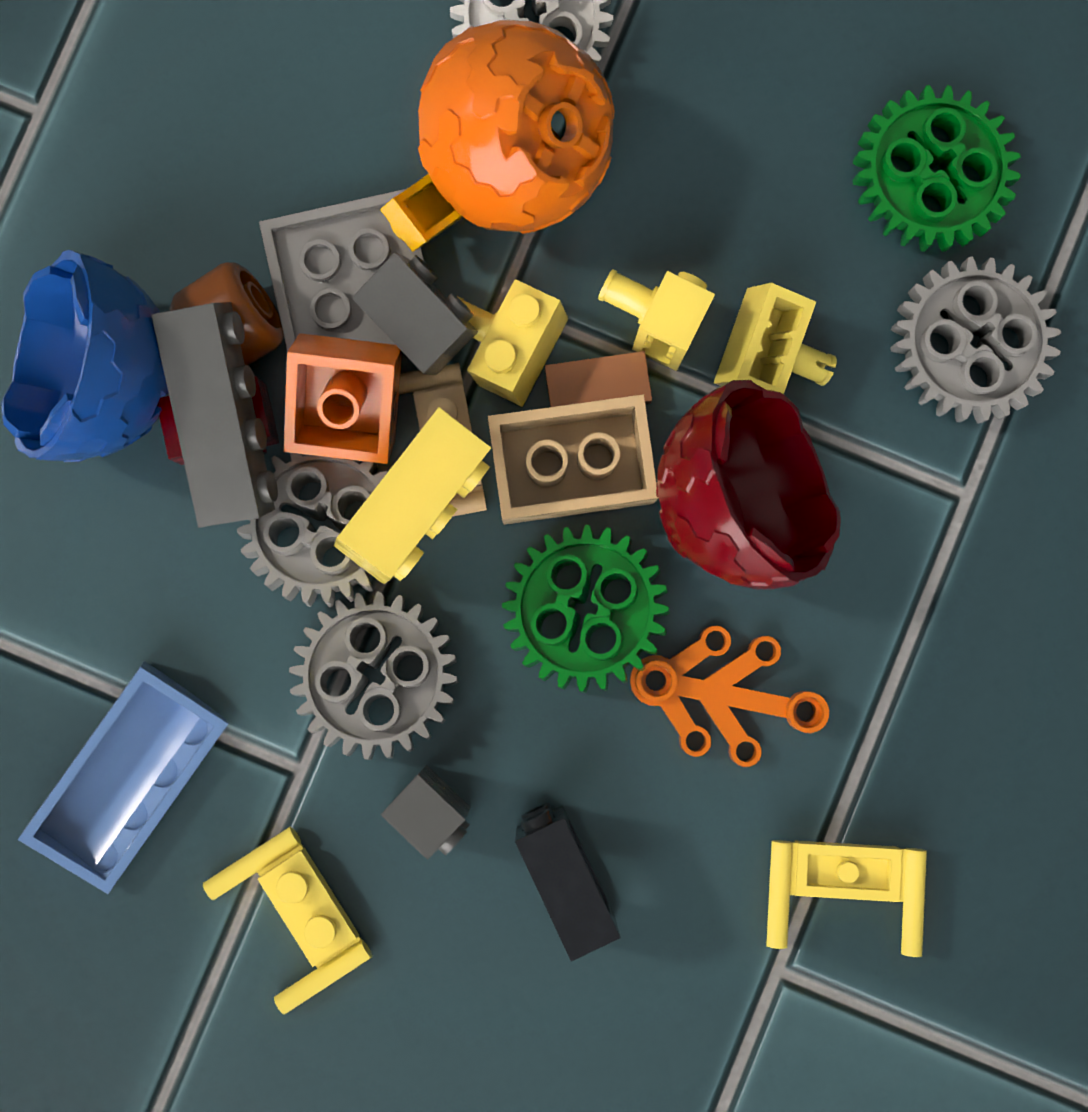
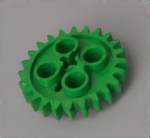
(971, 143)
(540, 597)

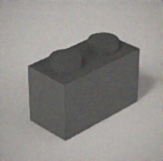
(416, 313)
(429, 814)

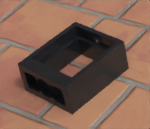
(565, 881)

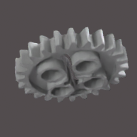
(1001, 305)
(301, 563)
(335, 650)

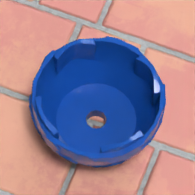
(83, 363)

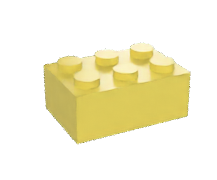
(414, 498)

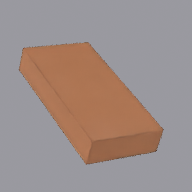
(598, 379)

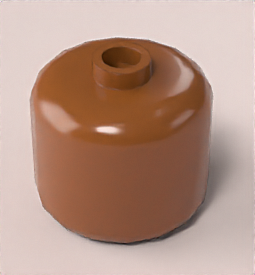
(248, 298)

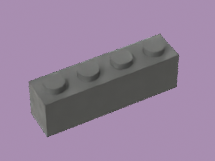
(215, 413)

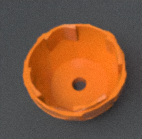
(491, 132)

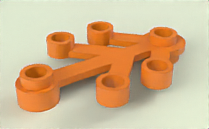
(718, 693)

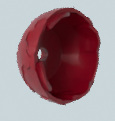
(747, 490)

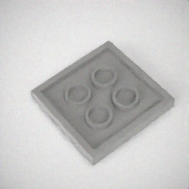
(322, 262)

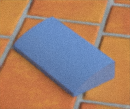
(124, 778)

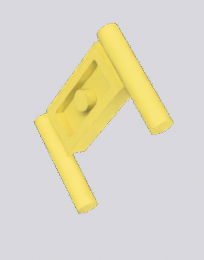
(847, 873)
(306, 909)

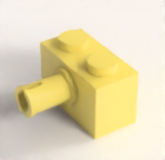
(666, 314)
(515, 341)
(769, 341)

